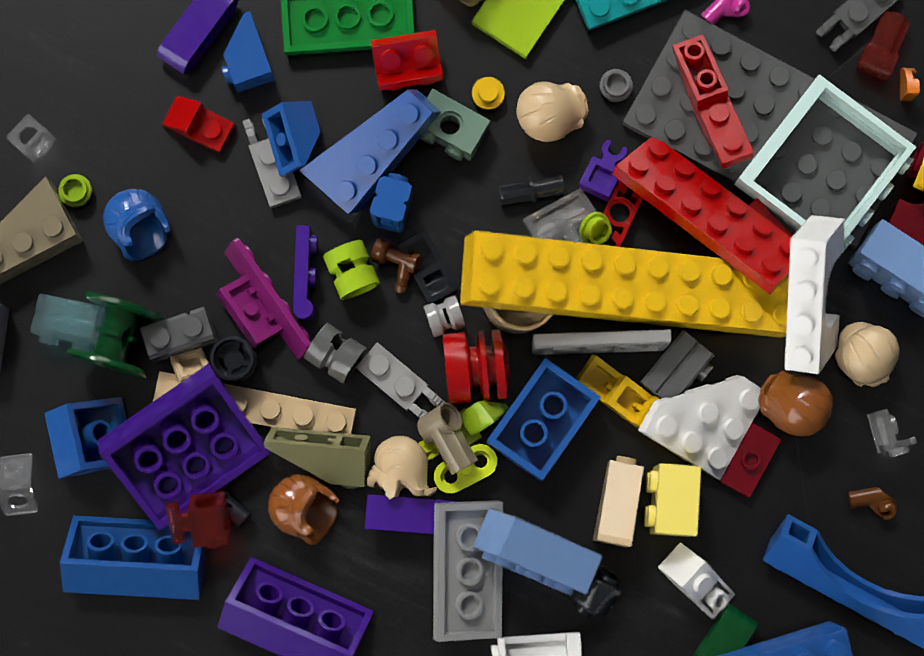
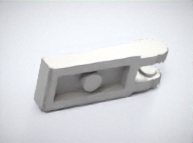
(276, 188)
(396, 380)

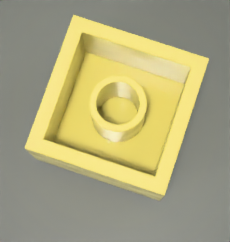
(673, 500)

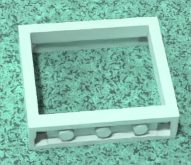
(857, 116)

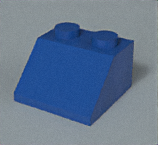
(75, 434)

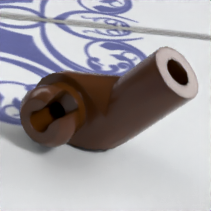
(875, 499)

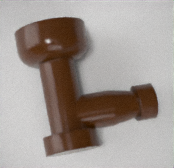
(384, 252)

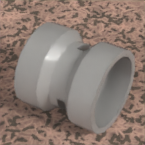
(437, 318)

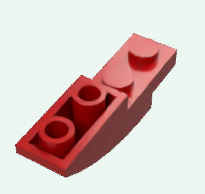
(711, 101)

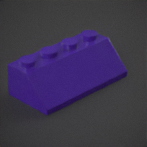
(292, 614)

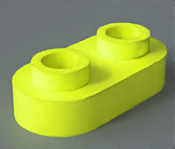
(468, 475)

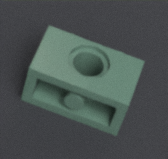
(471, 127)

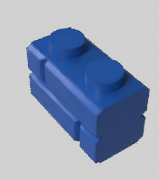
(392, 203)

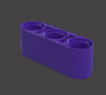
(195, 32)

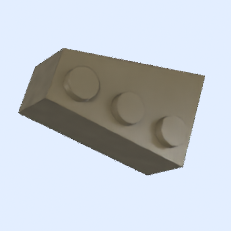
(35, 231)

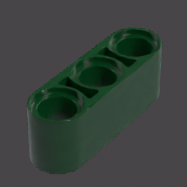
(727, 633)

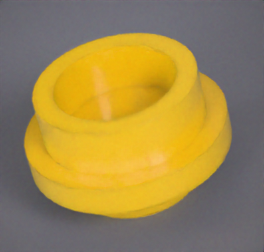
(488, 93)

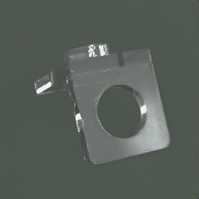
(38, 144)
(16, 481)

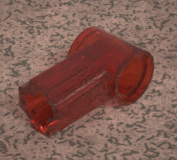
(881, 53)

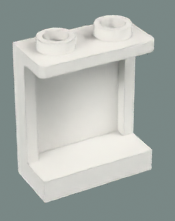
(539, 645)

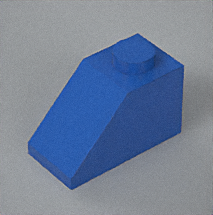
(246, 57)
(291, 133)

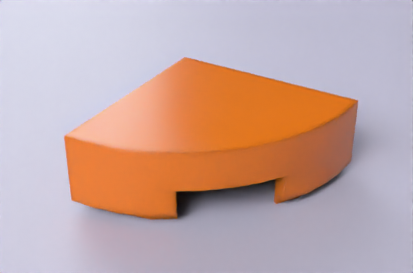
(908, 84)

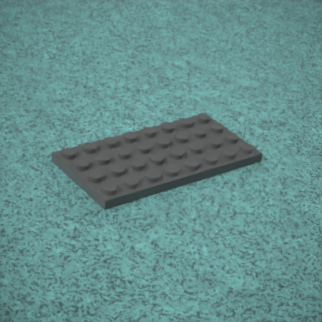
(820, 165)

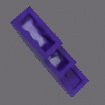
(401, 514)

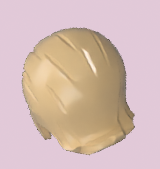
(551, 110)
(867, 353)
(400, 465)

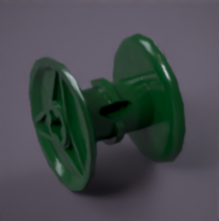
(108, 346)

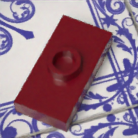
(750, 460)

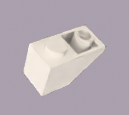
(696, 580)

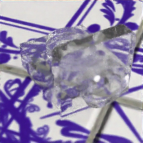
(884, 431)

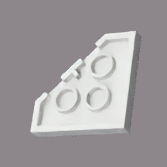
(705, 422)

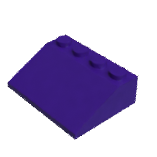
(182, 445)

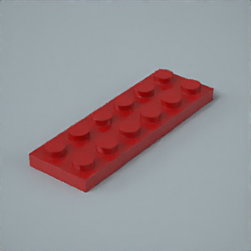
(708, 212)

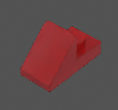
(199, 124)

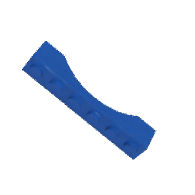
(804, 556)

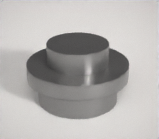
(616, 85)

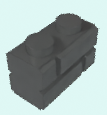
(179, 334)
(678, 368)

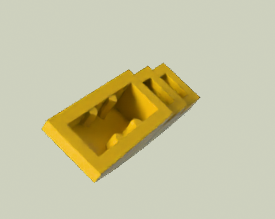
(617, 391)

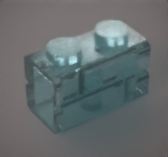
(67, 321)

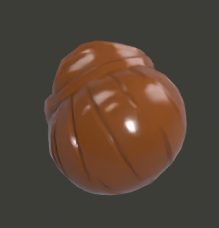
(796, 403)
(303, 508)

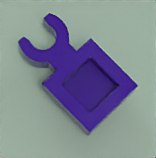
(598, 176)

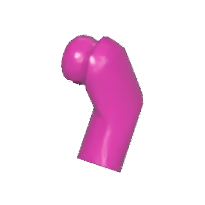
(728, 8)

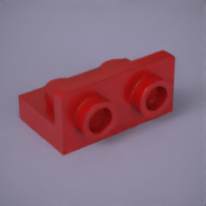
(407, 60)

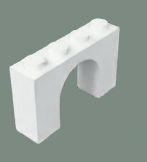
(811, 331)

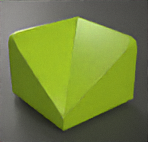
(482, 415)

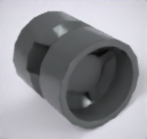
(335, 353)

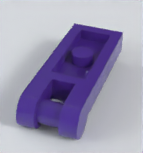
(304, 275)

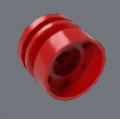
(475, 366)

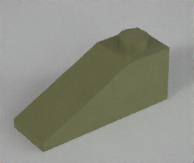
(328, 455)

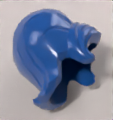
(136, 223)

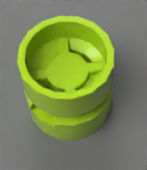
(356, 280)

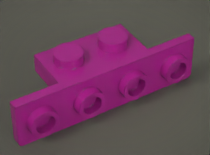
(257, 305)

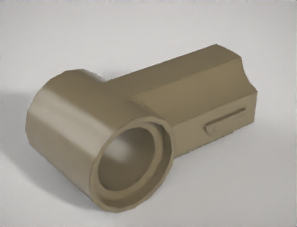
(443, 429)

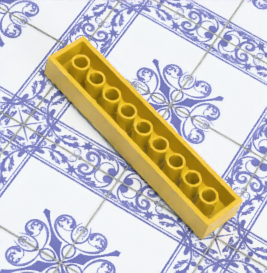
(617, 285)

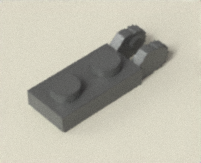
(854, 18)

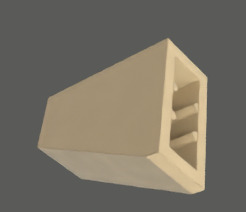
(618, 502)

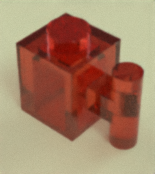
(205, 518)

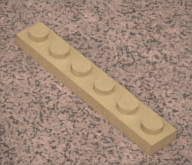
(279, 410)

